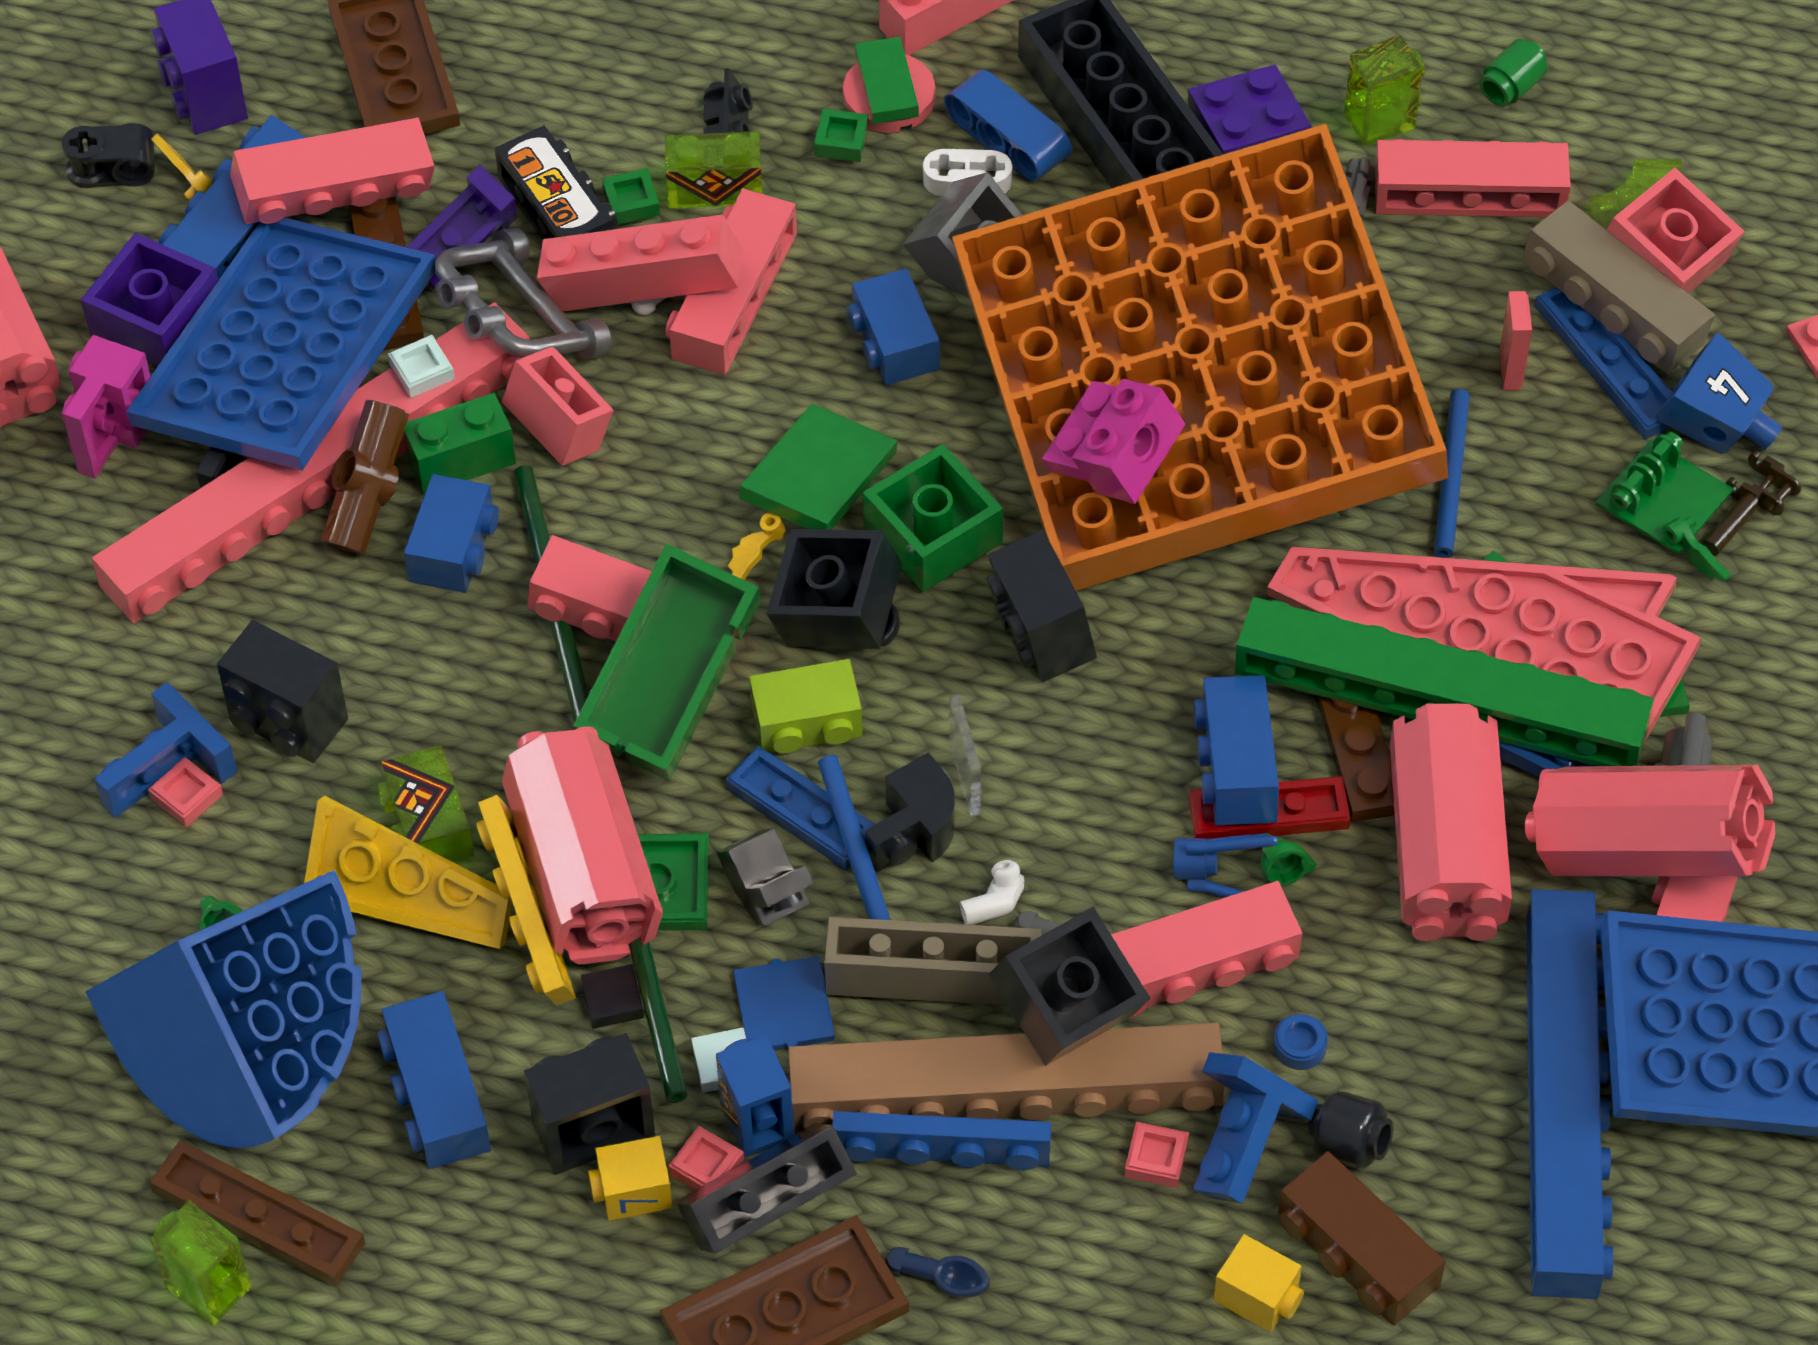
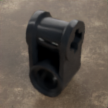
(113, 156)

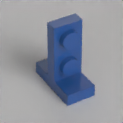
(183, 735)
(1245, 1123)

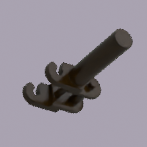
(1751, 498)

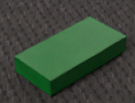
(886, 80)

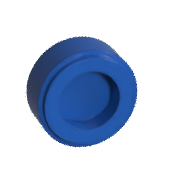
(1300, 1041)

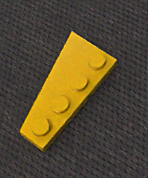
(402, 880)
(548, 967)

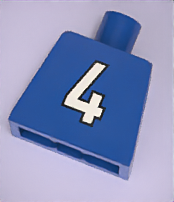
(1721, 400)

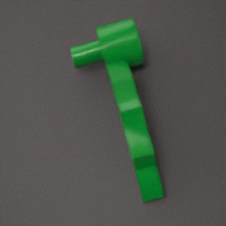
(1678, 531)

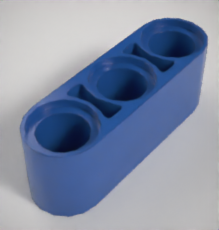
(1008, 124)

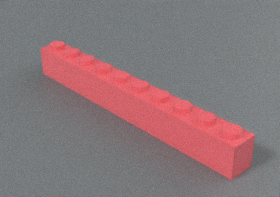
(263, 498)

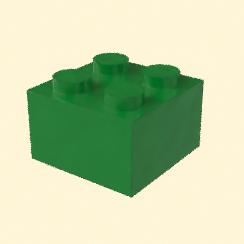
(934, 516)

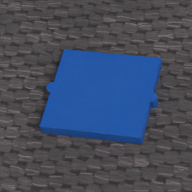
(785, 1003)

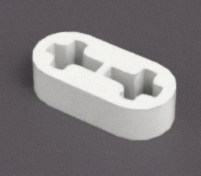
(964, 164)

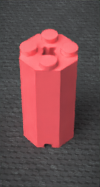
(26, 363)
(1652, 820)
(1450, 823)
(581, 845)

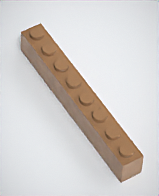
(1006, 1077)

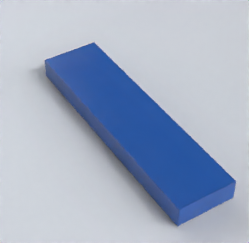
(1609, 361)

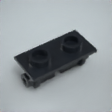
(727, 105)

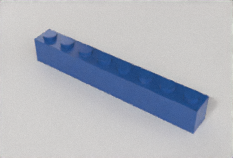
(1565, 1096)

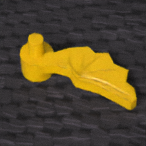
(198, 180)
(750, 548)

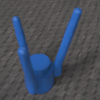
(1199, 857)

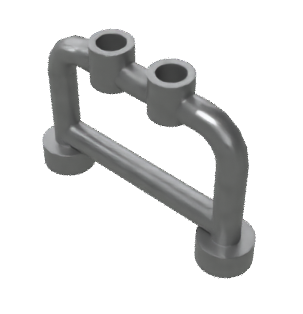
(508, 252)

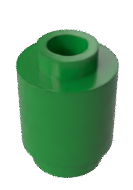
(1513, 72)

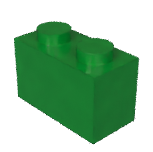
(460, 441)

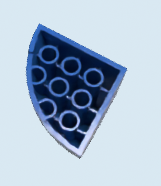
(242, 1017)

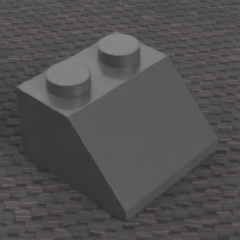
(962, 208)

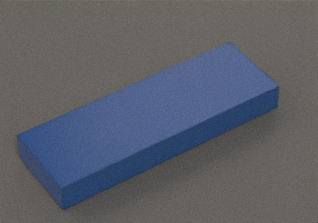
(791, 803)

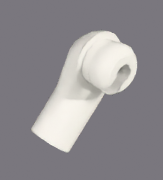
(1000, 896)

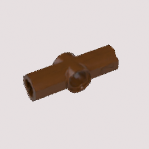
(365, 477)

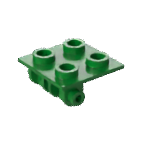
(1661, 488)

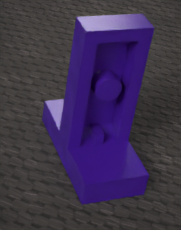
(468, 218)

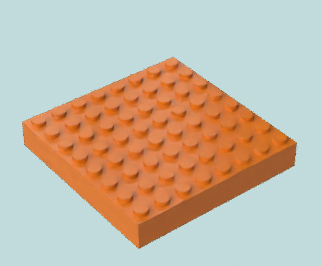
(1256, 317)

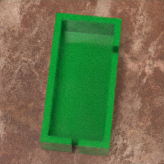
(669, 660)

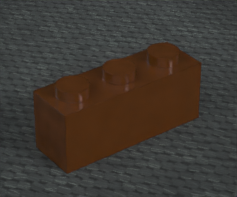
(1360, 1239)

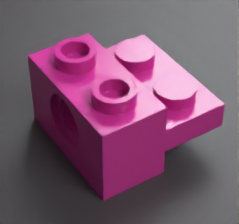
(104, 384)
(1116, 438)

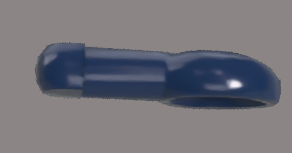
(952, 1275)

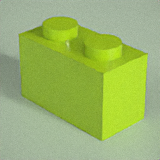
(806, 706)

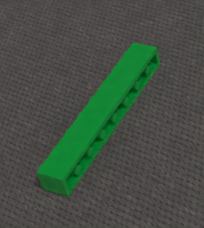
(1404, 673)

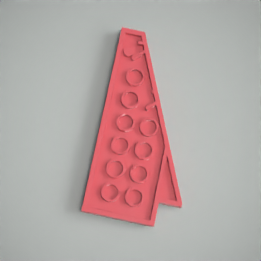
(1540, 615)

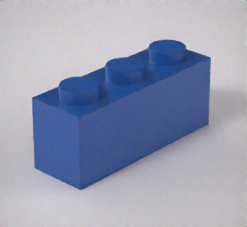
(1237, 750)
(433, 1080)

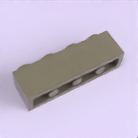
(1617, 287)
(918, 959)

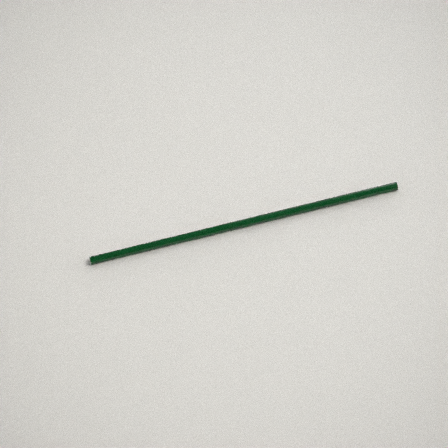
(577, 694)

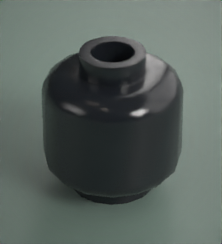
(1351, 1129)

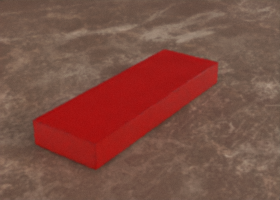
(1302, 808)

